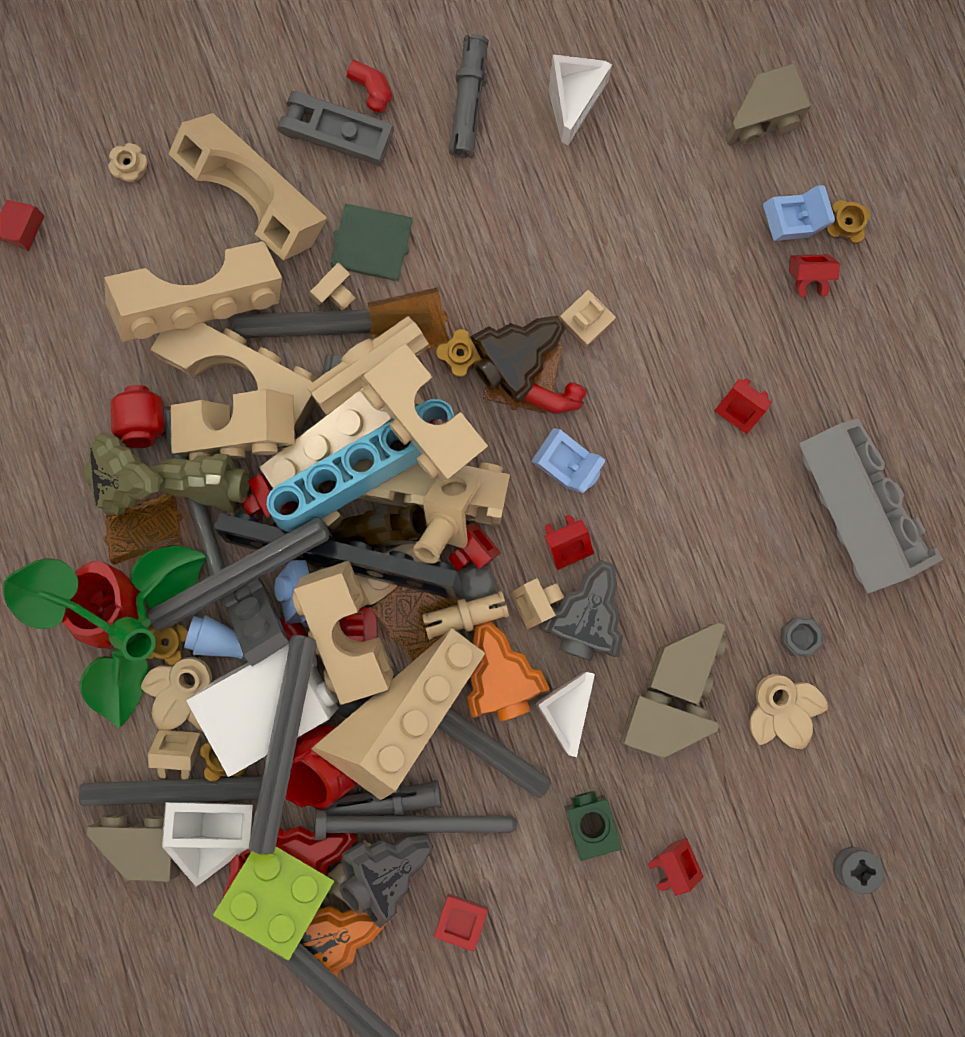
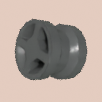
(848, 869)

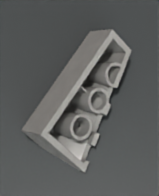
(866, 507)

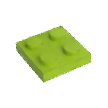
(274, 901)

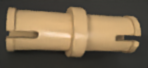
(465, 615)

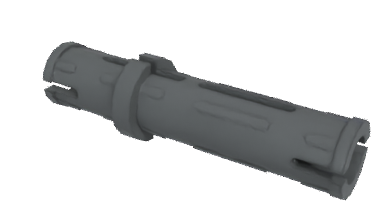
(470, 83)
(401, 801)

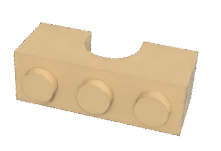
(394, 387)
(258, 424)
(351, 666)

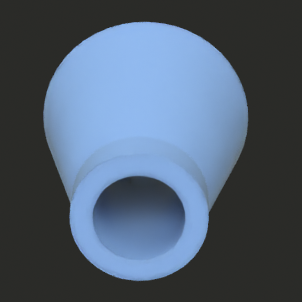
(212, 638)

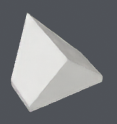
(574, 90)
(566, 711)
(205, 835)

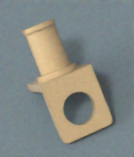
(445, 517)

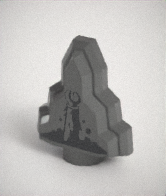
(588, 617)
(381, 874)

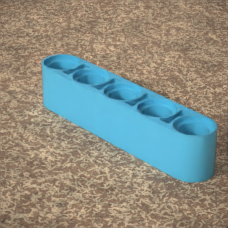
(340, 467)

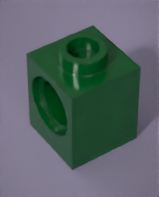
(601, 842)

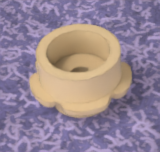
(132, 171)

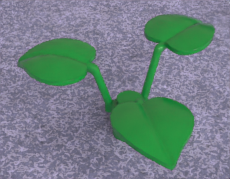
(112, 684)

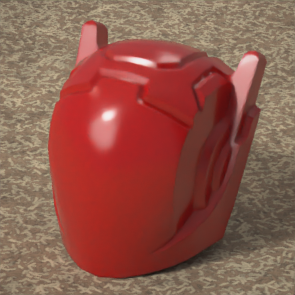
(104, 593)
(313, 778)

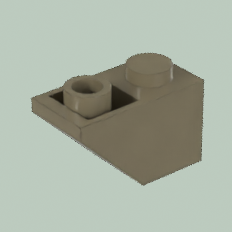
(772, 104)
(685, 664)
(664, 729)
(134, 847)

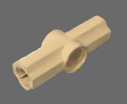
(345, 379)

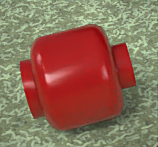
(137, 416)

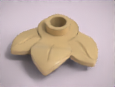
(172, 691)
(790, 715)

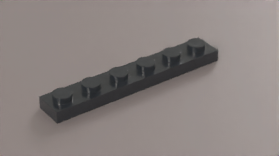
(394, 568)

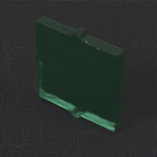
(372, 242)

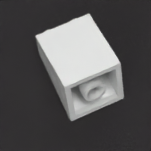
(242, 706)

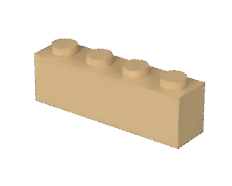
(414, 483)
(394, 726)

